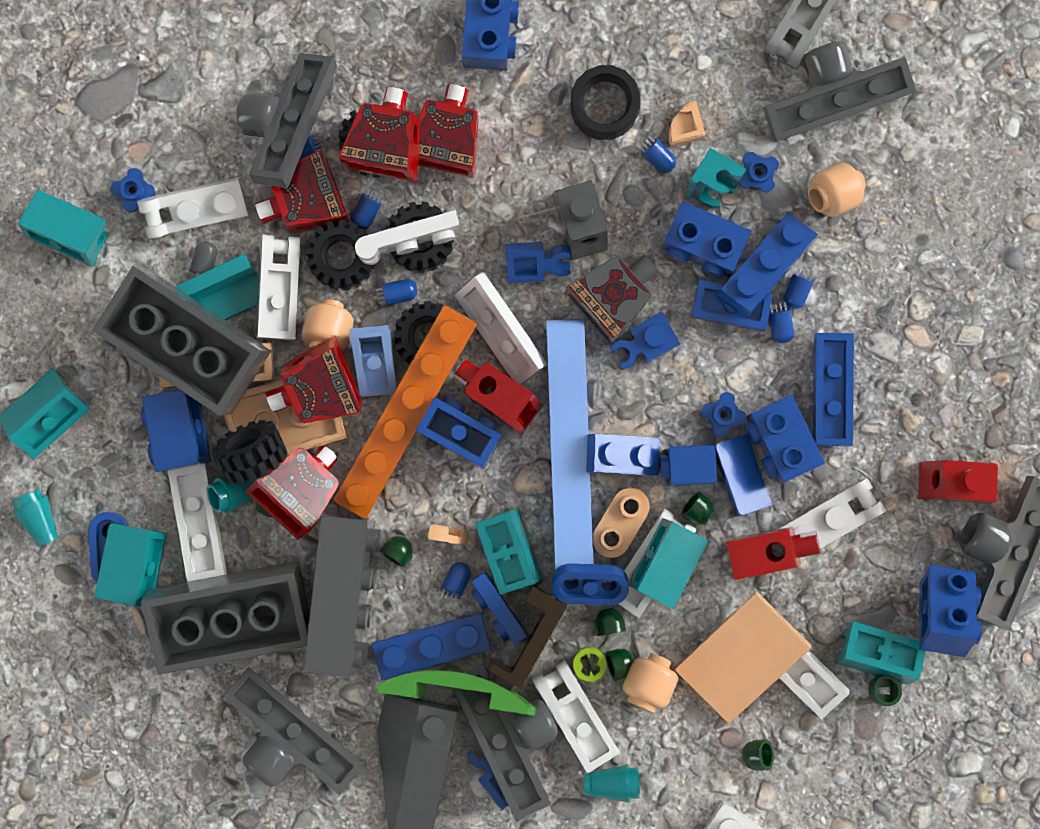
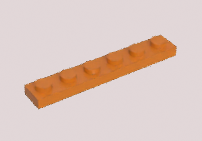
(405, 411)

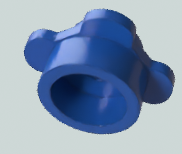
(766, 165)
(122, 189)
(719, 424)

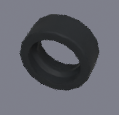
(599, 74)

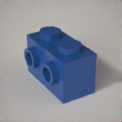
(487, 34)
(705, 241)
(175, 431)
(458, 432)
(784, 440)
(949, 611)

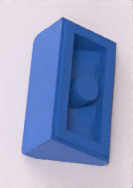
(741, 475)

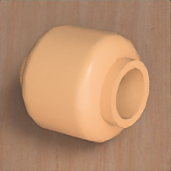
(836, 190)
(327, 321)
(650, 683)

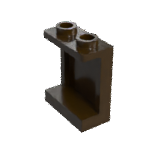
(519, 672)

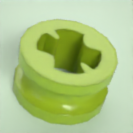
(601, 662)

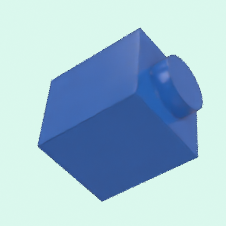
(689, 465)

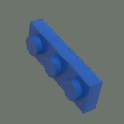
(767, 265)
(833, 389)
(431, 646)

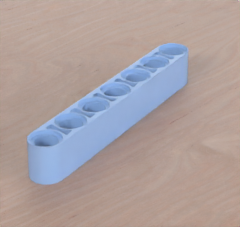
(569, 442)

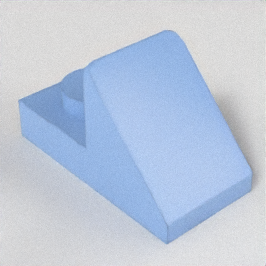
(374, 360)

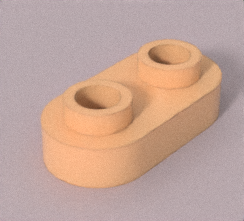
(620, 522)

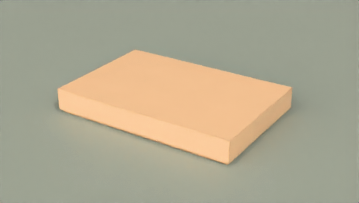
(294, 434)
(742, 657)

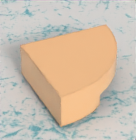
(686, 126)
(448, 534)

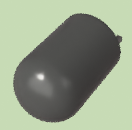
(203, 258)

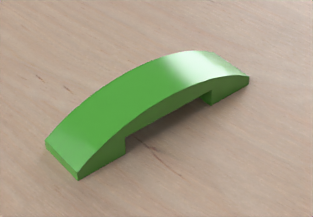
(414, 686)

